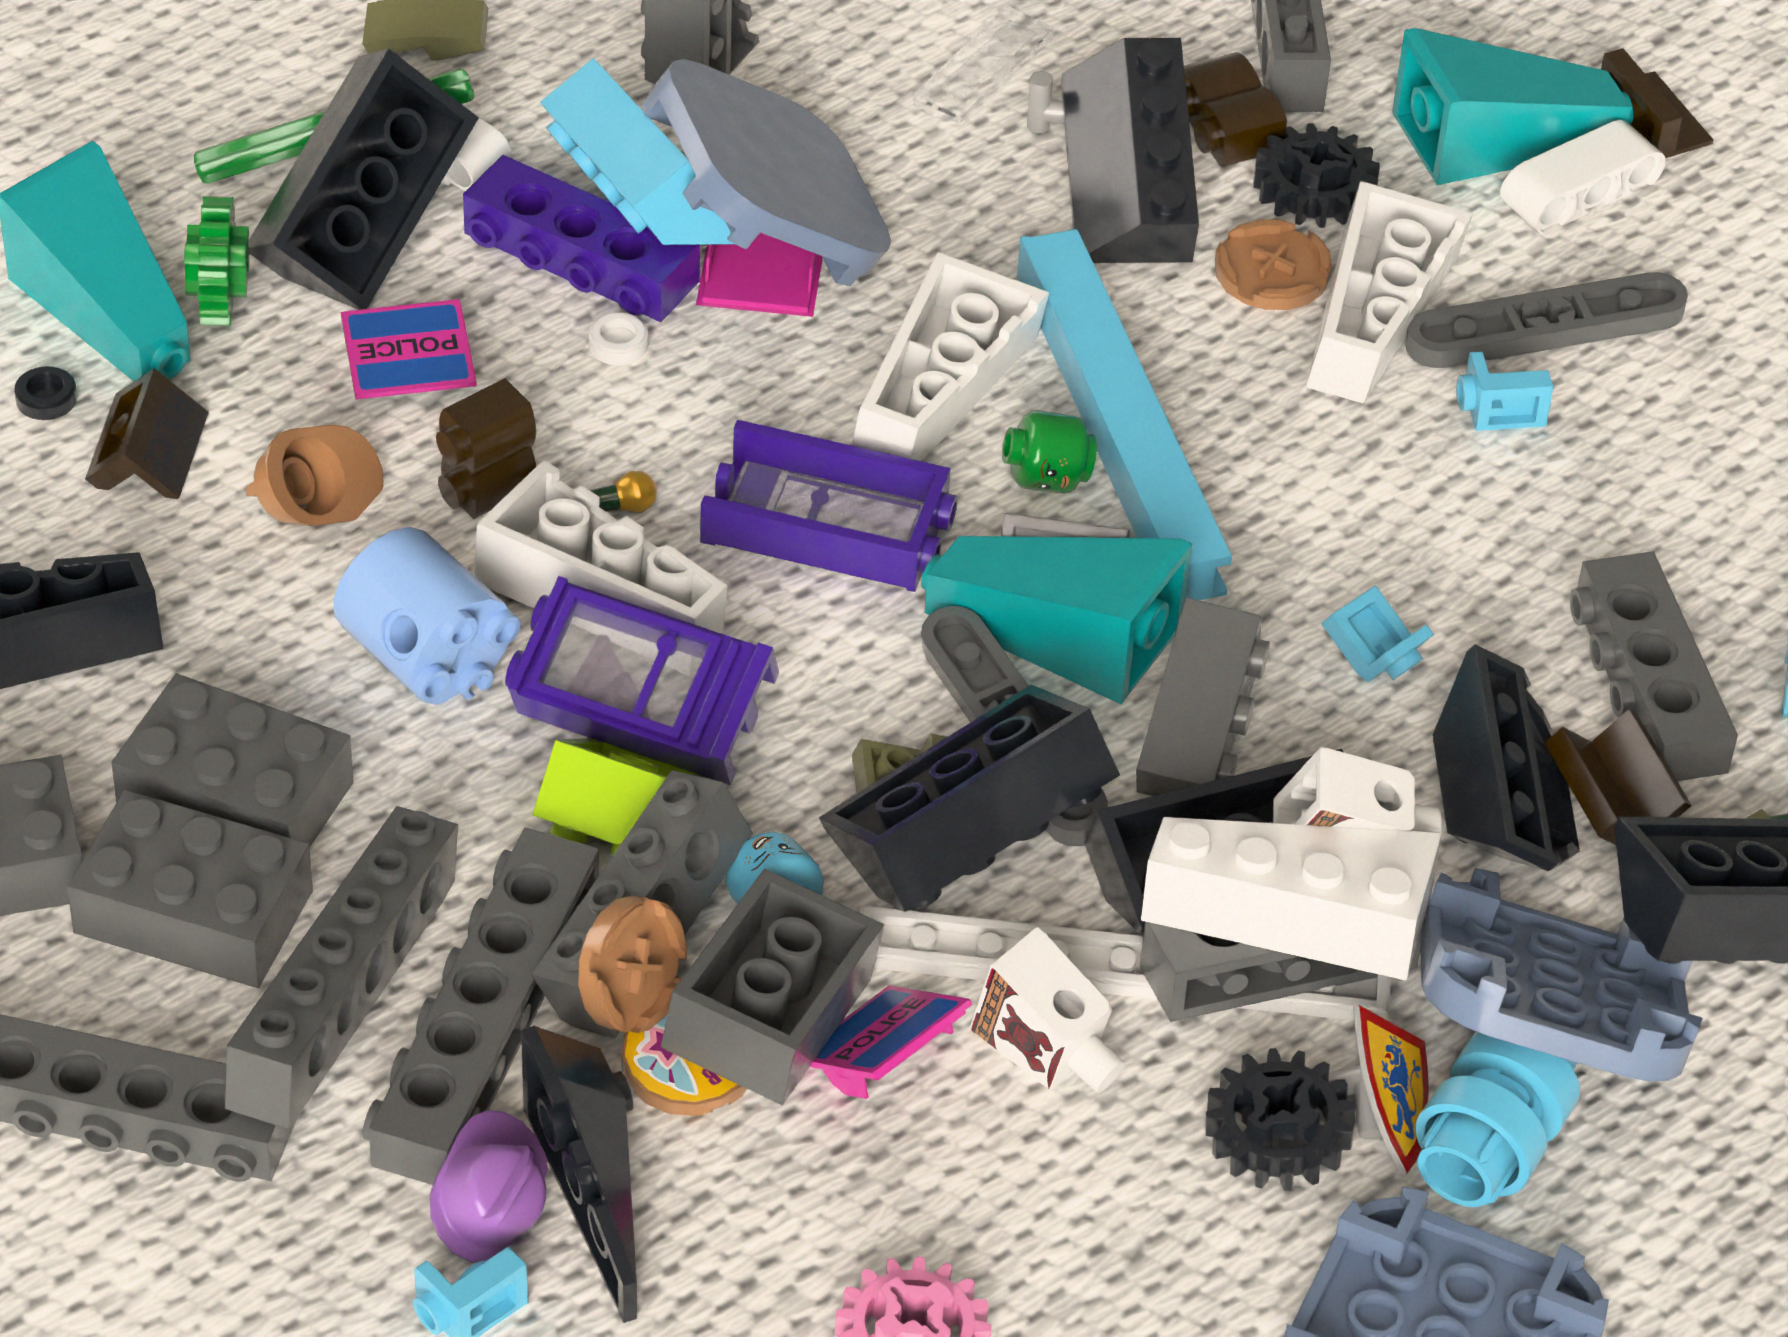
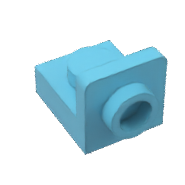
(1503, 398)
(476, 1301)

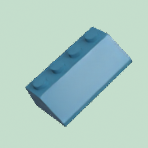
(629, 158)

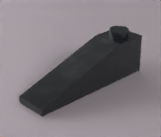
(582, 1128)

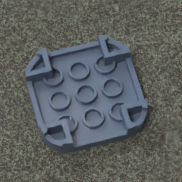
(769, 168)
(1554, 982)
(1431, 1276)

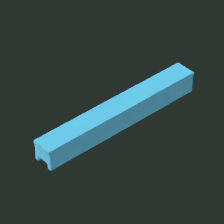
(1121, 406)

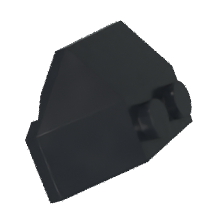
(1496, 770)

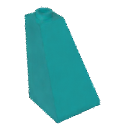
(1493, 107)
(90, 266)
(1070, 603)

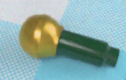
(632, 492)

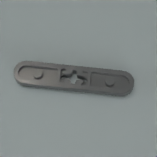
(1512, 328)
(982, 678)

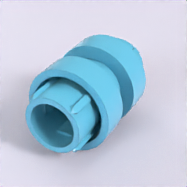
(1493, 1120)

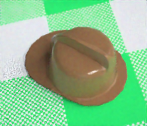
(319, 467)

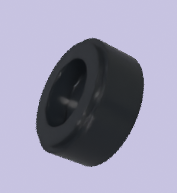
(45, 393)

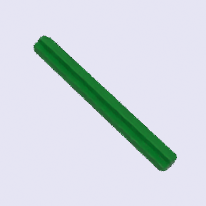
(290, 138)

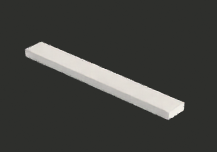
(1107, 959)

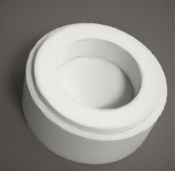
(618, 338)

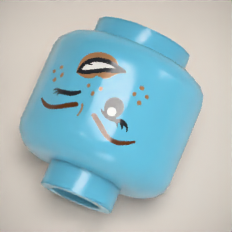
(777, 854)

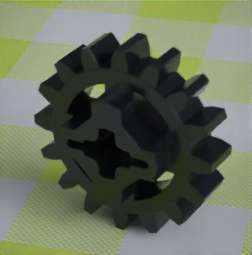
(1313, 174)
(1280, 1119)

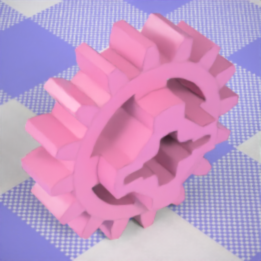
(912, 1304)

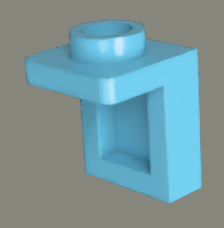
(1375, 637)

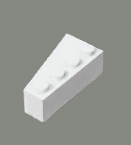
(1380, 281)
(947, 356)
(561, 531)
(1296, 888)

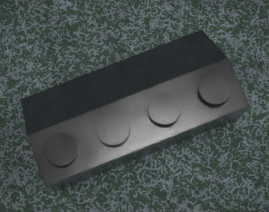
(1131, 153)
(362, 180)
(972, 797)
(1126, 832)
(1705, 887)

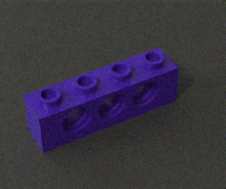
(577, 239)

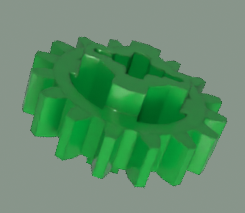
(216, 260)

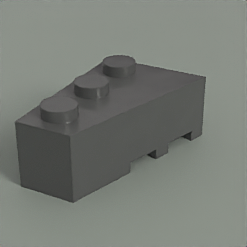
(695, 31)
(1202, 698)

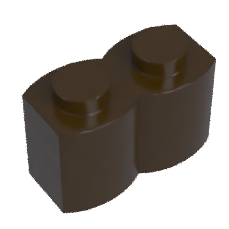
(1231, 108)
(485, 447)

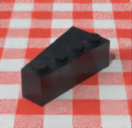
(75, 616)

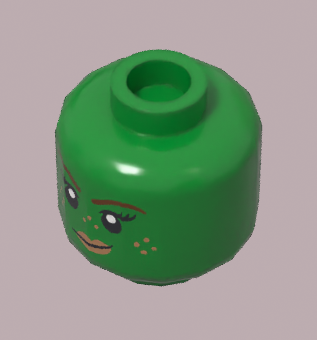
(1050, 452)

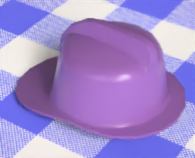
(489, 1186)

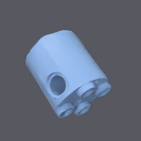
(424, 616)

